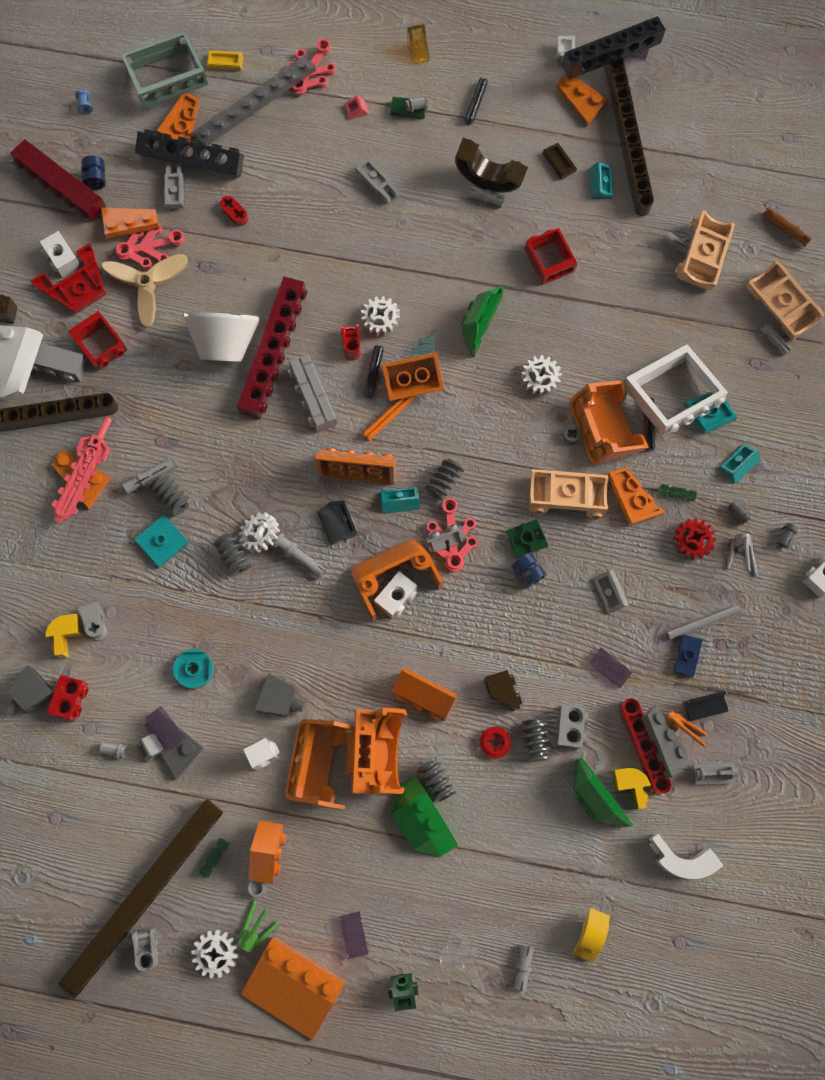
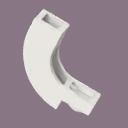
(697, 867)

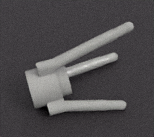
(743, 544)

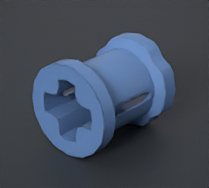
(83, 98)

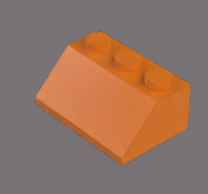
(413, 376)
(423, 694)

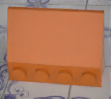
(356, 466)
(293, 987)

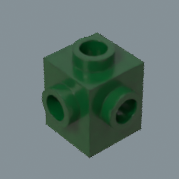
(403, 992)

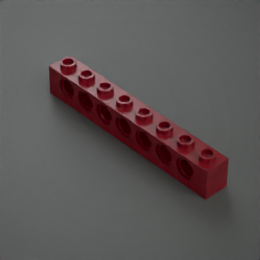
(288, 289)

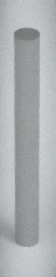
(703, 622)

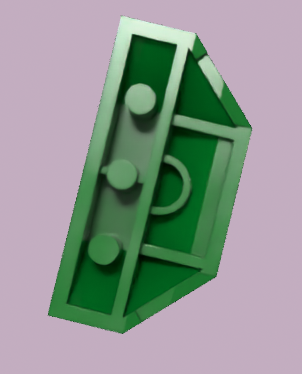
(479, 317)
(596, 797)
(421, 820)

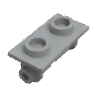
(437, 539)
(715, 773)

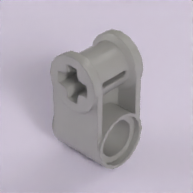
(93, 617)
(145, 947)

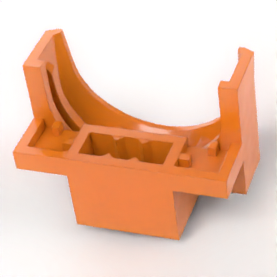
(374, 752)

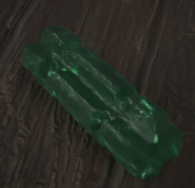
(677, 492)
(214, 857)

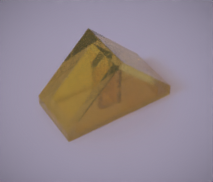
(417, 43)

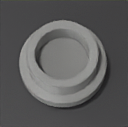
(256, 889)

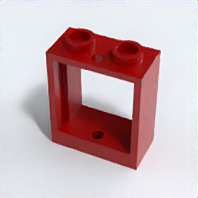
(558, 270)
(90, 326)

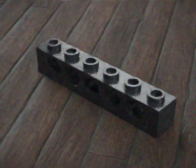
(613, 47)
(146, 140)

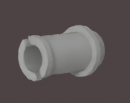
(415, 104)
(113, 750)

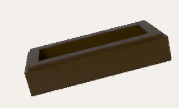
(559, 160)

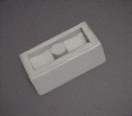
(610, 591)

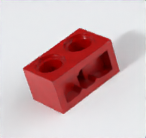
(62, 696)

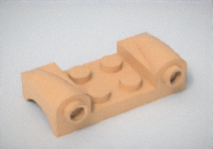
(705, 251)
(785, 300)
(568, 492)

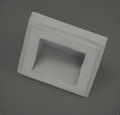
(149, 747)

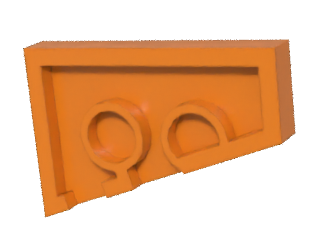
(582, 97)
(181, 118)
(128, 221)
(62, 465)
(632, 498)

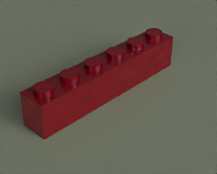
(58, 180)

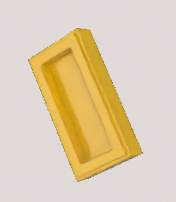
(225, 60)

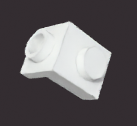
(564, 44)

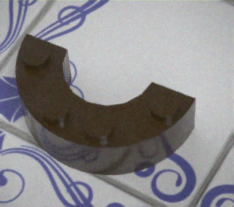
(485, 173)

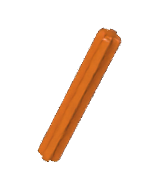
(387, 416)

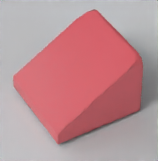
(356, 107)

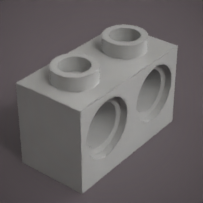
(565, 725)

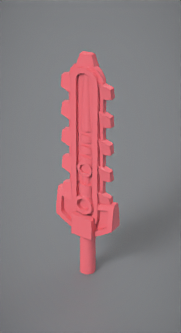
(91, 451)

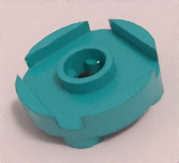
(185, 661)

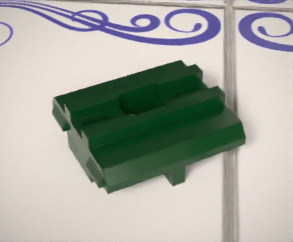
(532, 529)

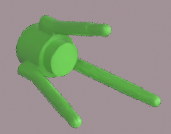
(248, 939)

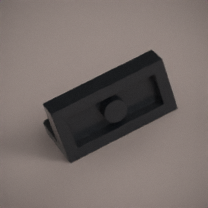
(336, 522)
(706, 706)

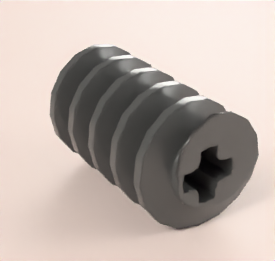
(443, 477)
(169, 494)
(230, 553)
(536, 739)
(436, 780)

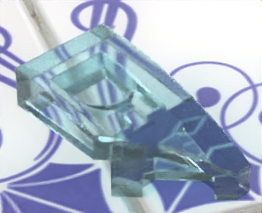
(426, 345)

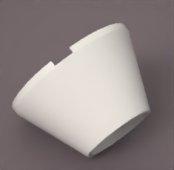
(220, 334)

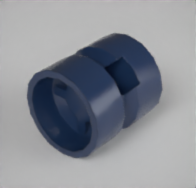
(93, 172)
(528, 564)

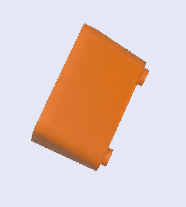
(603, 422)

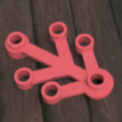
(304, 84)
(147, 246)
(454, 554)

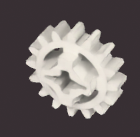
(380, 315)
(547, 381)
(259, 532)
(216, 943)

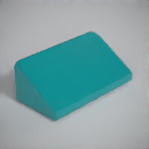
(601, 181)
(740, 462)
(400, 500)

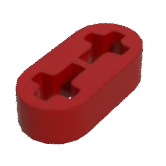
(236, 208)

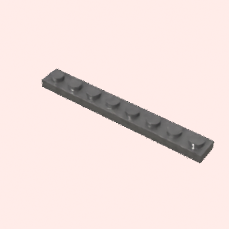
(255, 100)

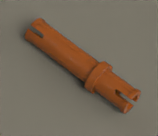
(787, 227)

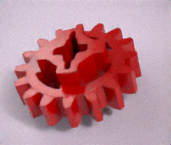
(696, 546)

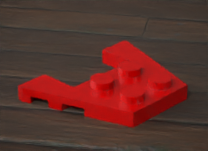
(79, 288)

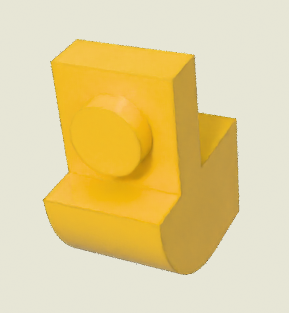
(62, 628)
(635, 780)
(593, 935)

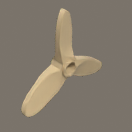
(157, 275)

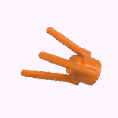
(676, 721)

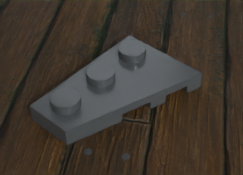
(667, 743)
(181, 755)

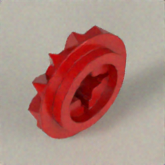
(502, 736)

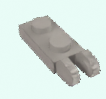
(376, 179)
(174, 187)

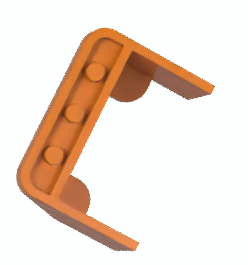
(365, 573)
(313, 760)

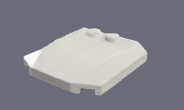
(17, 358)

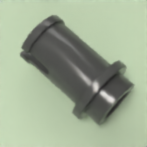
(739, 512)
(788, 532)

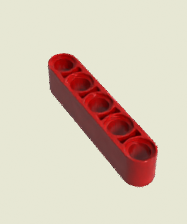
(636, 739)

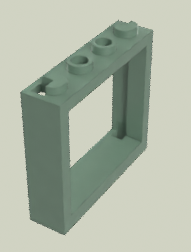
(170, 87)

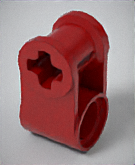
(350, 339)

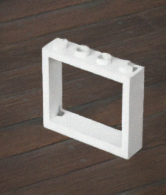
(663, 365)

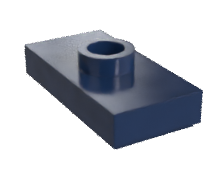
(688, 656)

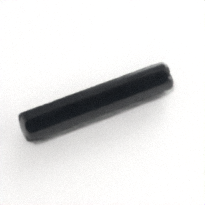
(476, 100)
(373, 371)
(649, 432)

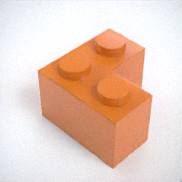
(266, 852)

